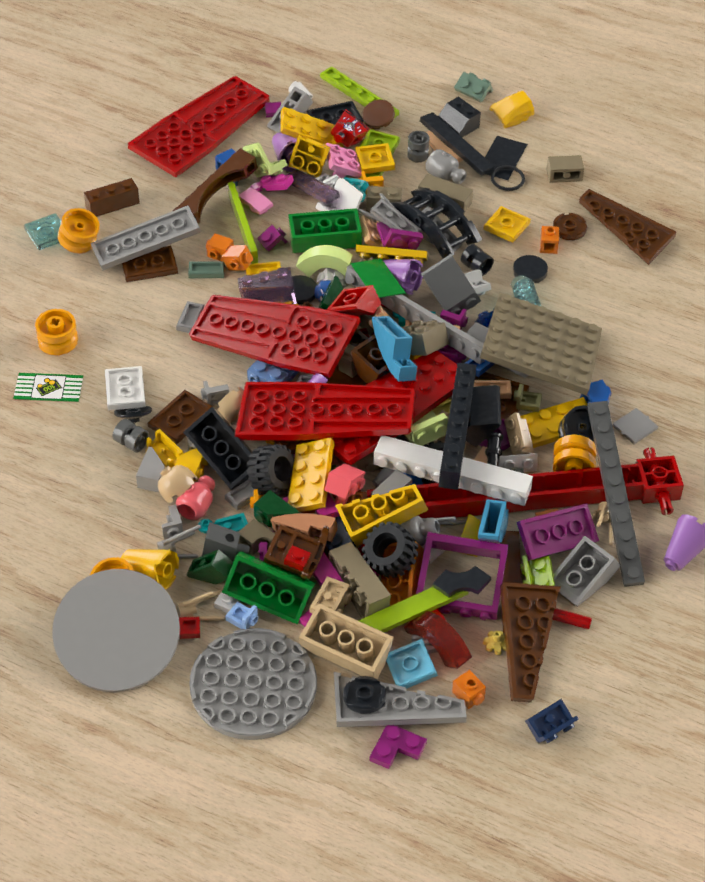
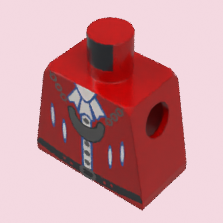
(349, 130)

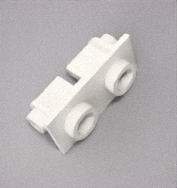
(527, 461)

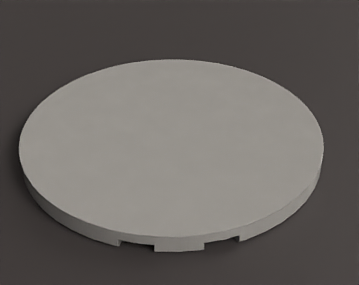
(116, 630)
(253, 684)

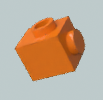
(549, 239)
(217, 246)
(237, 257)
(469, 688)

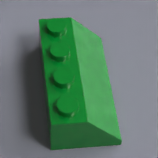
(330, 227)
(268, 587)

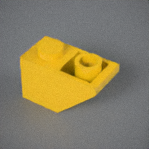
(193, 461)

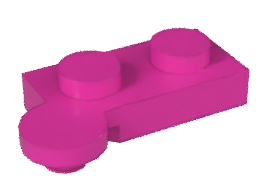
(273, 183)

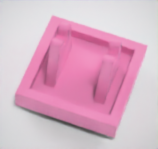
(343, 161)

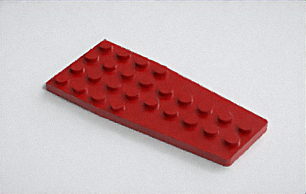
(199, 126)
(276, 333)
(432, 387)
(322, 411)

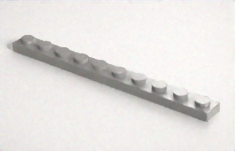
(412, 312)

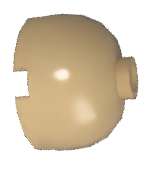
(231, 405)
(175, 481)

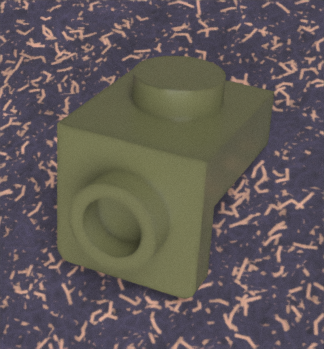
(527, 400)

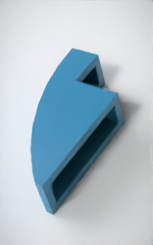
(395, 348)
(493, 521)

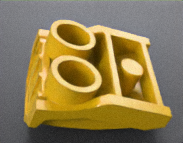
(513, 109)
(309, 156)

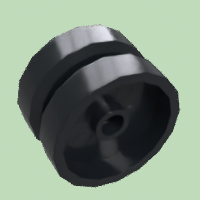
(576, 423)

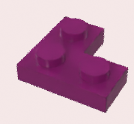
(396, 740)

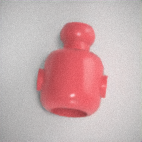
(196, 499)

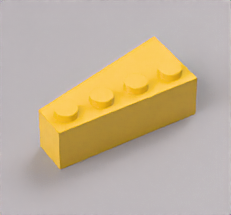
(393, 507)

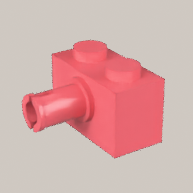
(344, 482)

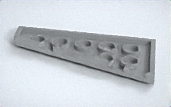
(400, 707)

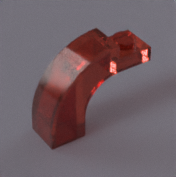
(443, 638)

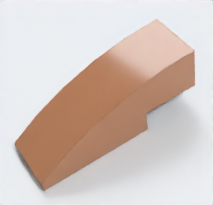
(307, 524)

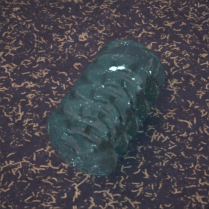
(525, 290)

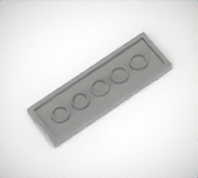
(145, 237)

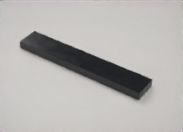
(457, 143)

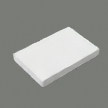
(125, 388)

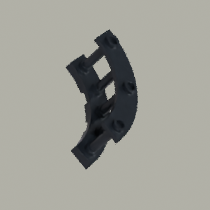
(441, 204)

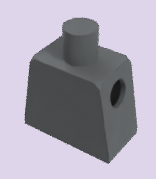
(224, 540)

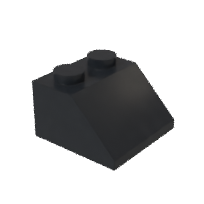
(460, 116)

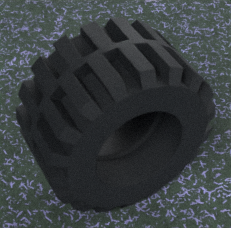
(271, 469)
(380, 539)

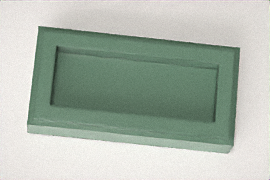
(206, 269)

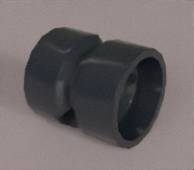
(475, 258)

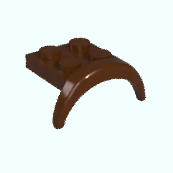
(285, 539)

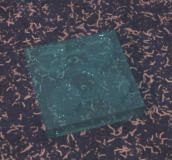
(44, 231)

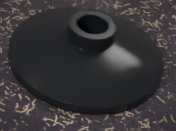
(133, 414)

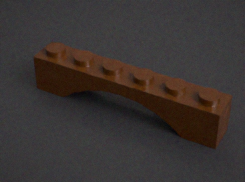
(236, 168)

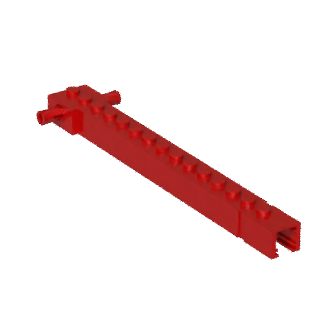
(649, 479)

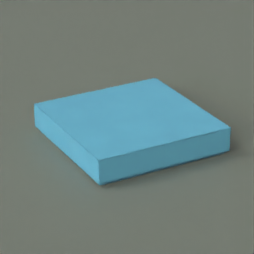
(411, 664)

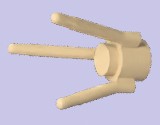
(602, 515)
(188, 608)

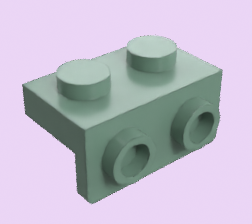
(473, 87)

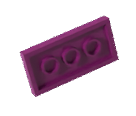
(556, 531)

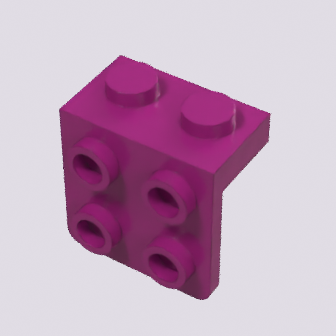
(399, 238)

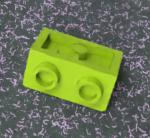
(538, 571)

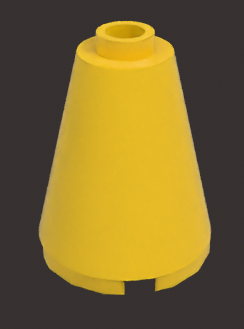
(155, 563)

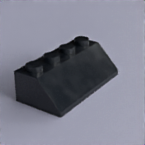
(220, 447)

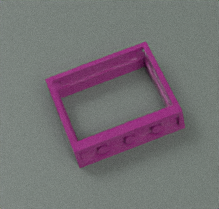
(472, 547)

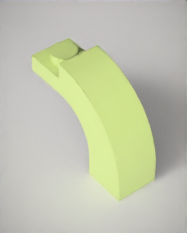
(324, 257)

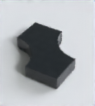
(472, 581)

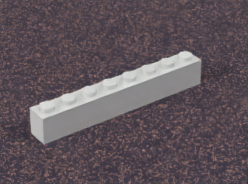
(474, 477)

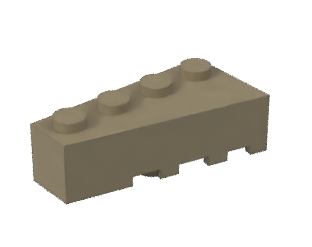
(366, 589)

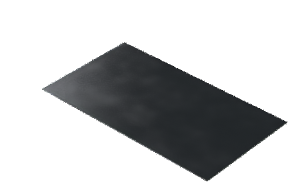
(505, 152)

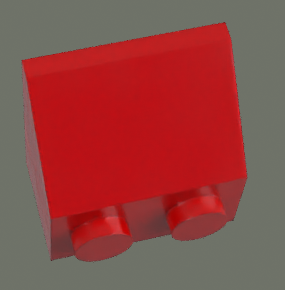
(356, 301)

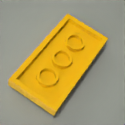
(296, 123)
(366, 252)
(545, 423)
(311, 474)

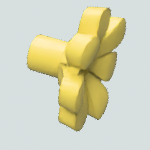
(495, 641)

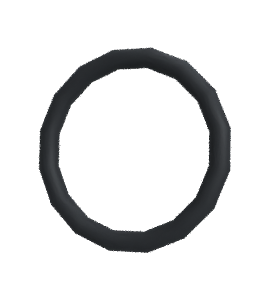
(508, 188)

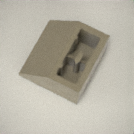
(427, 336)

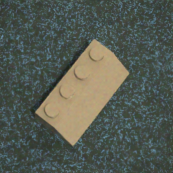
(346, 642)

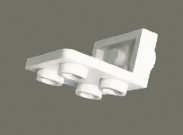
(349, 197)

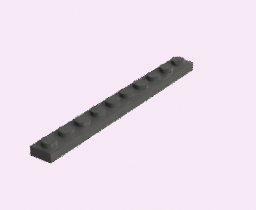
(615, 494)

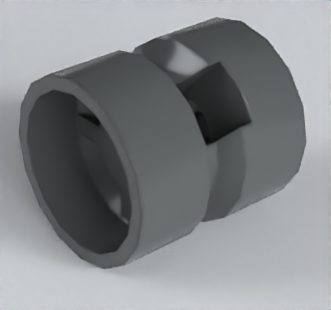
(418, 146)
(130, 435)

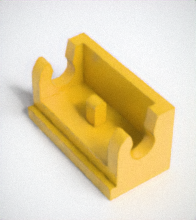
(164, 448)

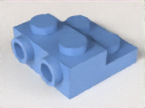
(266, 372)

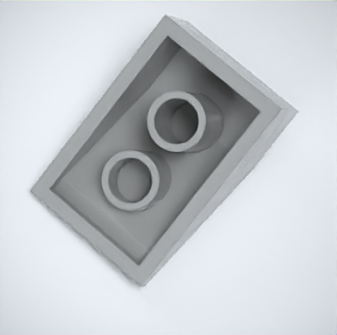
(584, 571)

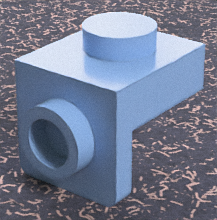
(242, 616)

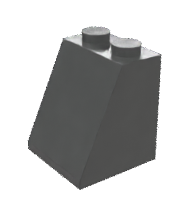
(451, 286)

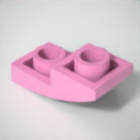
(257, 202)

